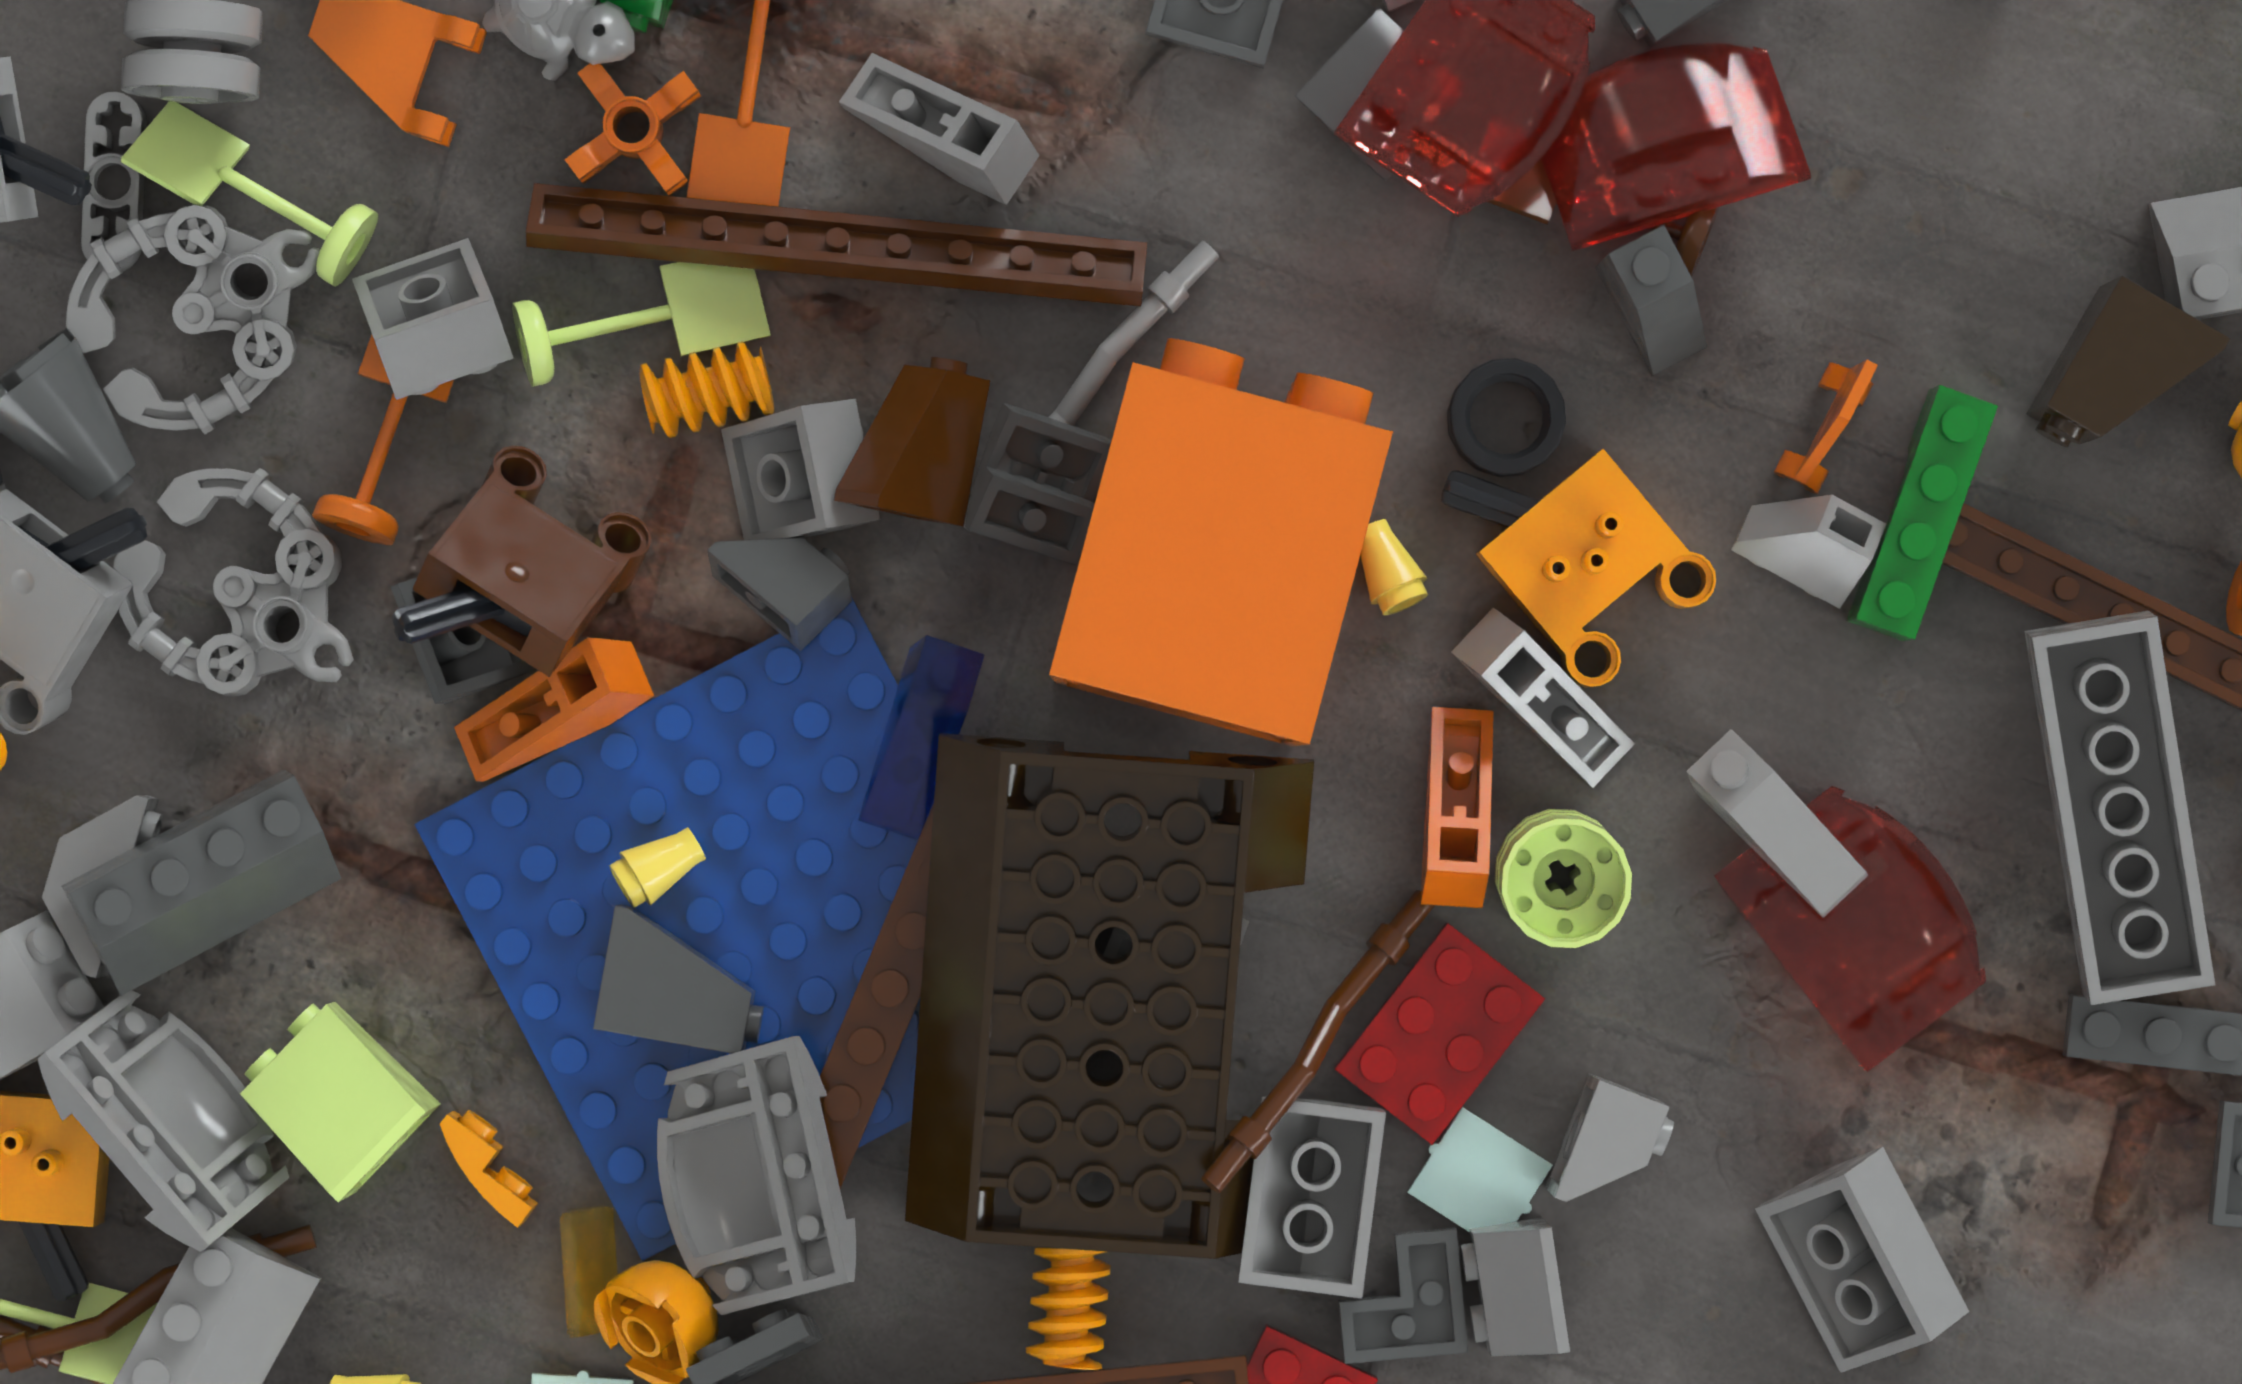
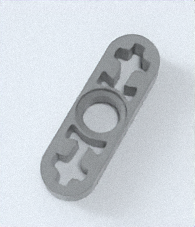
(95, 136)

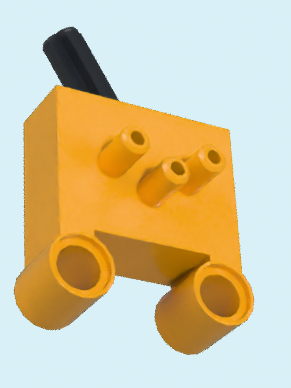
(1577, 552)
(47, 1180)

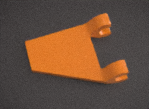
(387, 53)
(1852, 390)

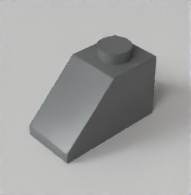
(784, 583)

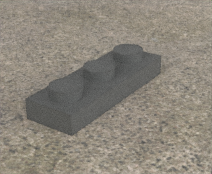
(2154, 1035)

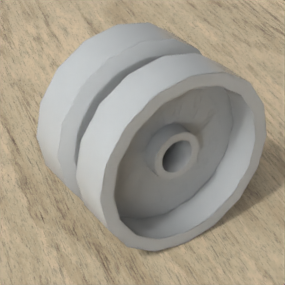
(191, 55)

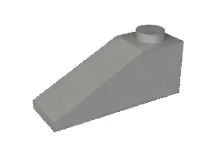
(942, 127)
(1542, 696)
(1775, 823)

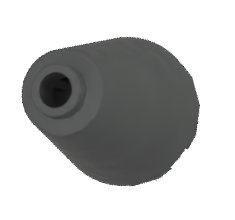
(64, 421)

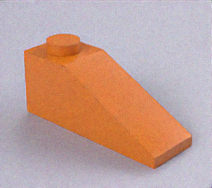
(542, 713)
(1458, 808)

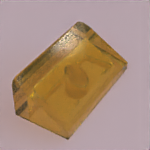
(587, 1263)

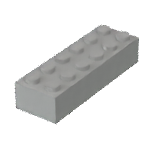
(2120, 807)

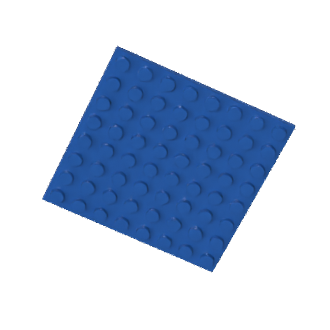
(792, 894)

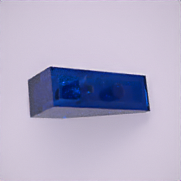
(928, 701)

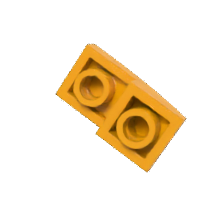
(474, 1151)

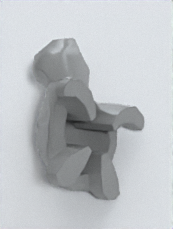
(557, 26)

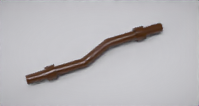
(1252, 1134)
(21, 1350)

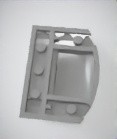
(165, 1118)
(754, 1177)

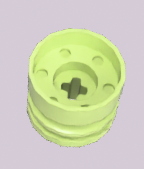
(1598, 886)

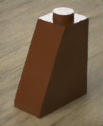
(921, 446)

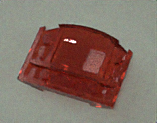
(1472, 95)
(1671, 139)
(1884, 955)

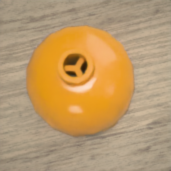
(658, 1319)

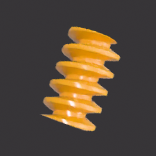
(706, 390)
(1069, 1308)

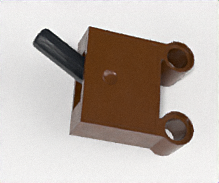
(520, 569)

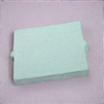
(1479, 1174)

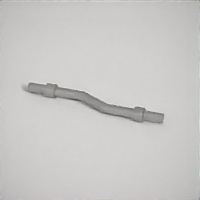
(1164, 296)

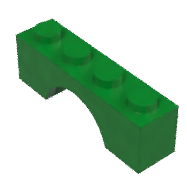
(1924, 513)

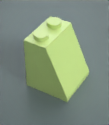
(337, 1099)

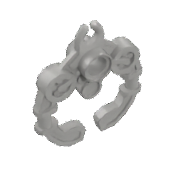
(210, 303)
(252, 600)

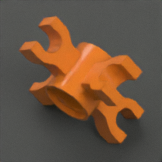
(606, 147)

